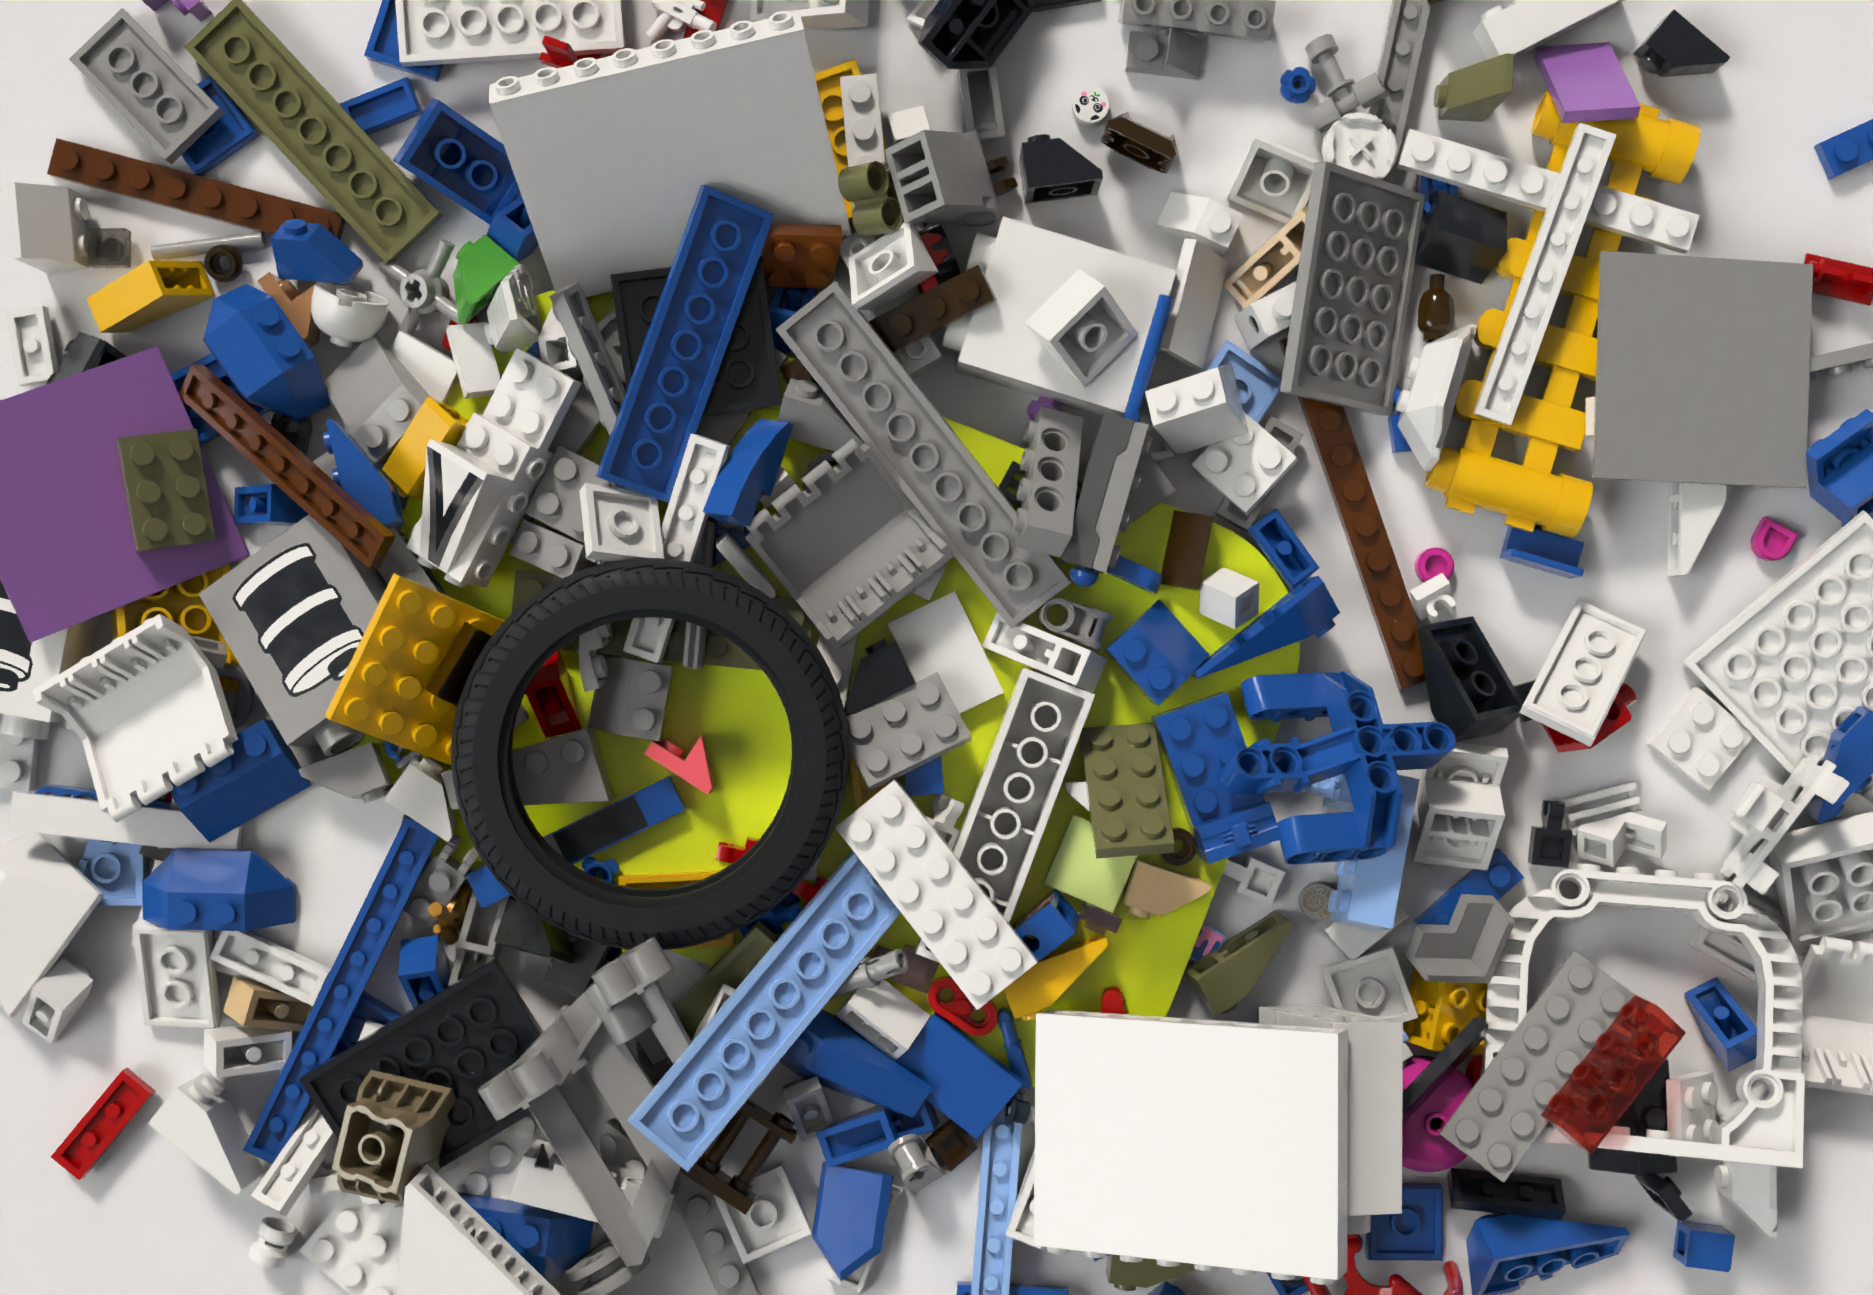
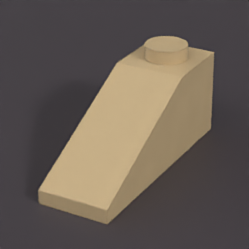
(1269, 263)

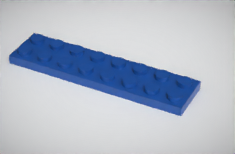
(685, 343)

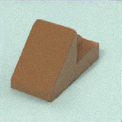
(296, 309)

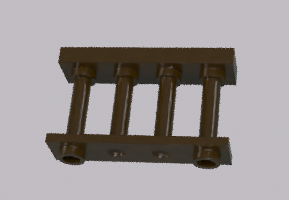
(738, 1189)

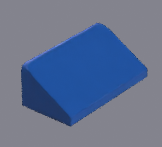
(1283, 548)

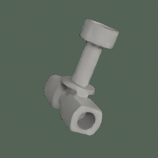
(1344, 93)

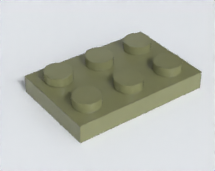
(165, 489)

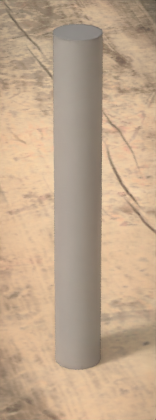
(202, 246)

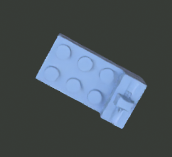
(1369, 887)

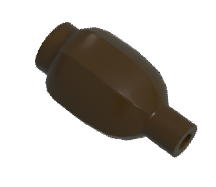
(1435, 310)

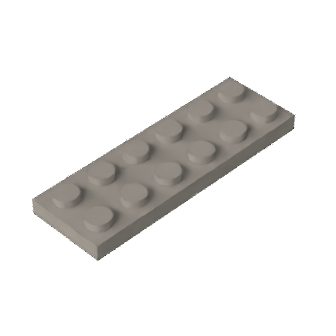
(1506, 1103)

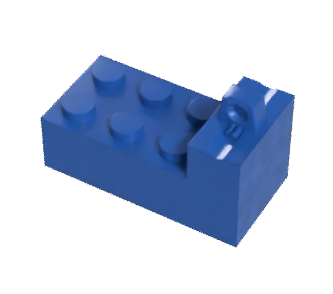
(1197, 745)

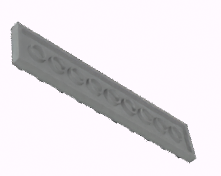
(921, 452)

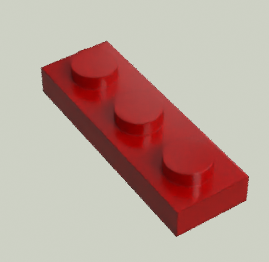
(103, 1123)

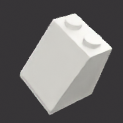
(1198, 409)

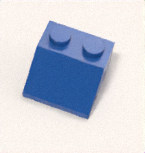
(1157, 653)

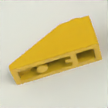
(1051, 977)

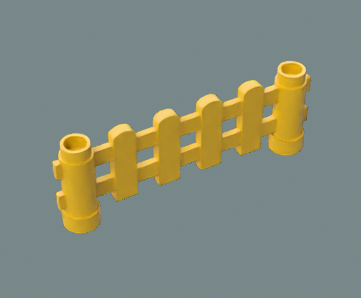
(1529, 491)

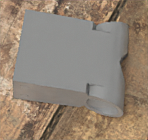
(943, 179)

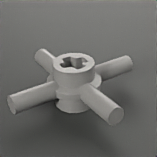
(424, 289)

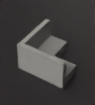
(1466, 947)

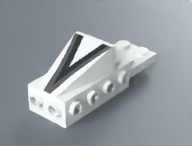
(486, 481)

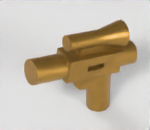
(452, 916)

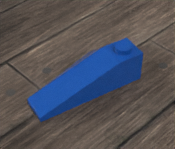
(1294, 617)
(854, 1067)

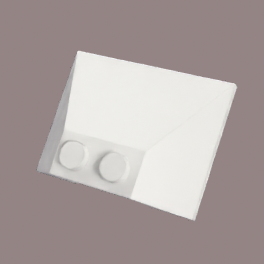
(40, 913)

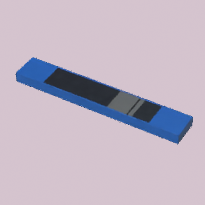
(595, 832)

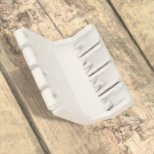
(144, 714)
(1838, 1016)

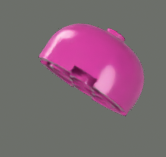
(1421, 1144)

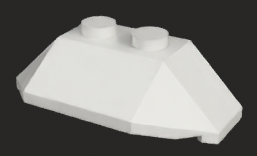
(1433, 393)
(1749, 1185)

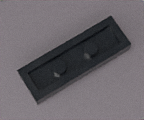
(1516, 1196)

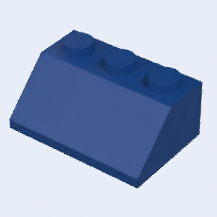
(242, 785)

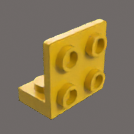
(1444, 1011)

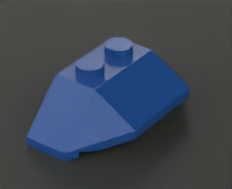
(264, 354)
(217, 891)
(541, 1236)

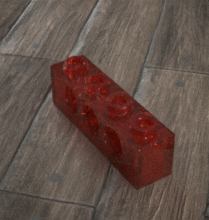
(1613, 1073)

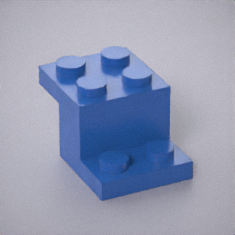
(1843, 469)

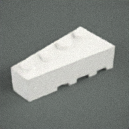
(547, 1185)

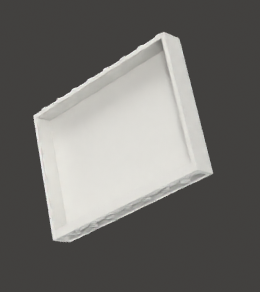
(627, 139)
(1192, 1142)

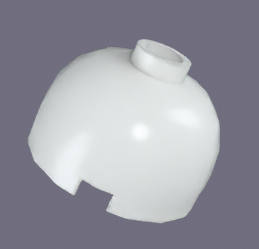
(347, 313)

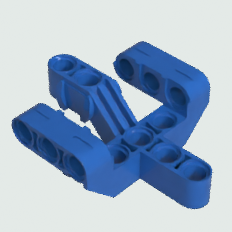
(1357, 747)

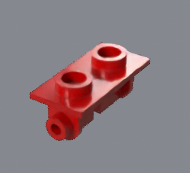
(1841, 279)

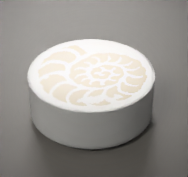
(1314, 901)

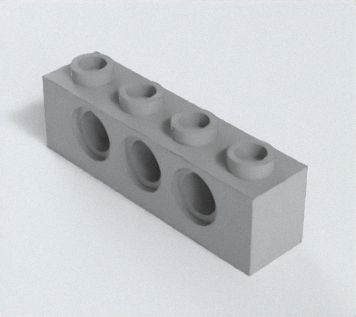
(1221, 18)
(1049, 482)

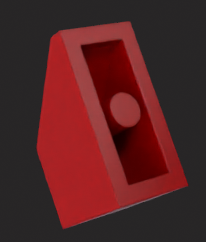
(554, 698)

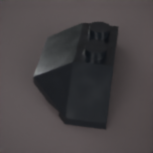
(972, 31)

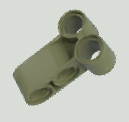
(874, 198)

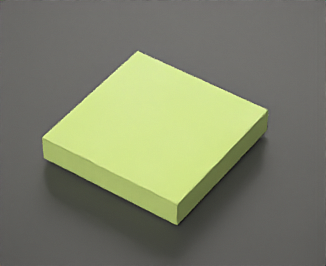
(1081, 874)

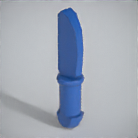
(1013, 1047)

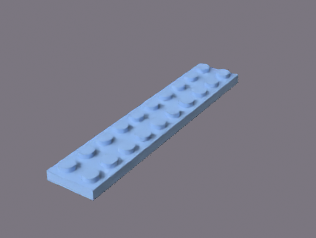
(766, 1014)

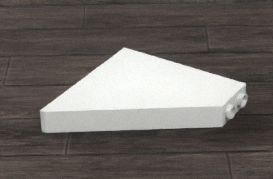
(454, 1250)

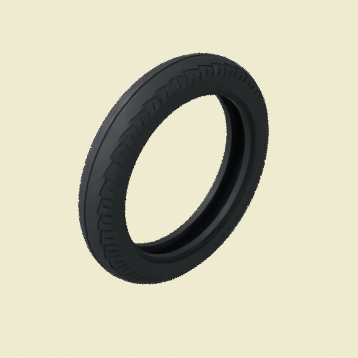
(619, 913)

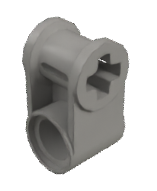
(1077, 622)
(915, 1162)

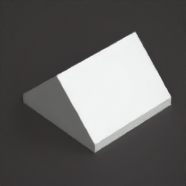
(1273, 180)
(889, 268)

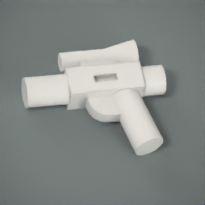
(677, 15)

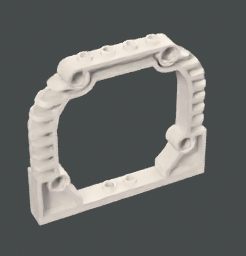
(1758, 1130)

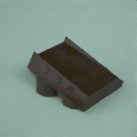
(1140, 143)

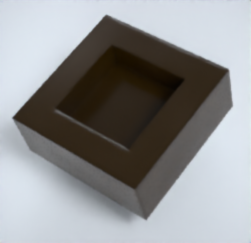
(951, 1145)

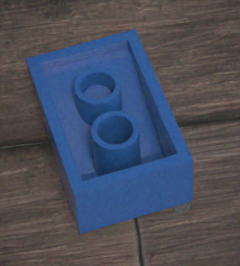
(459, 161)

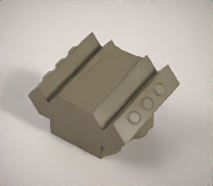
(391, 1135)

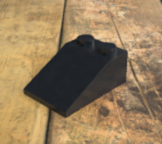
(1466, 680)

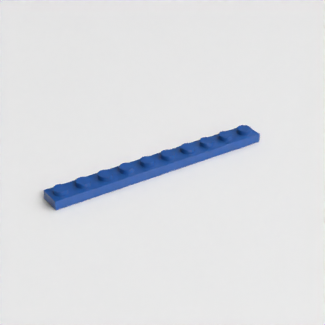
(343, 987)

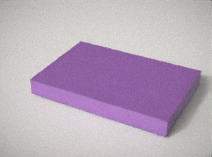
(1586, 82)

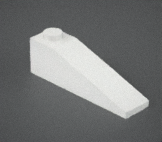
(513, 313)

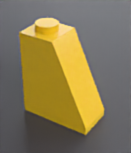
(149, 294)
(408, 458)

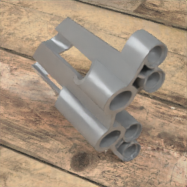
(589, 1073)

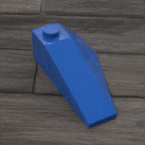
(1521, 1247)

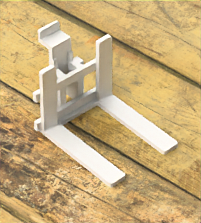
(1763, 806)

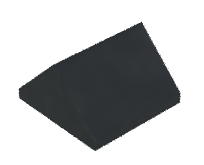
(1462, 238)

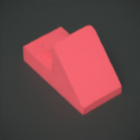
(694, 769)

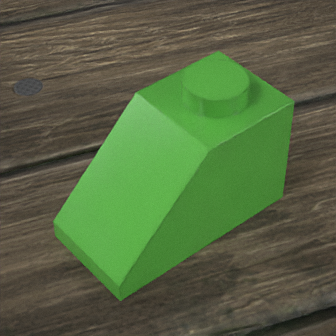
(478, 275)

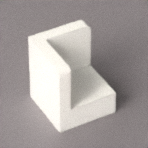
(1229, 598)

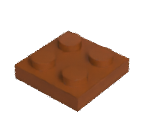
(801, 255)

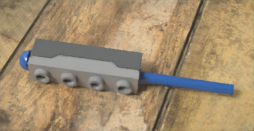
(1112, 470)

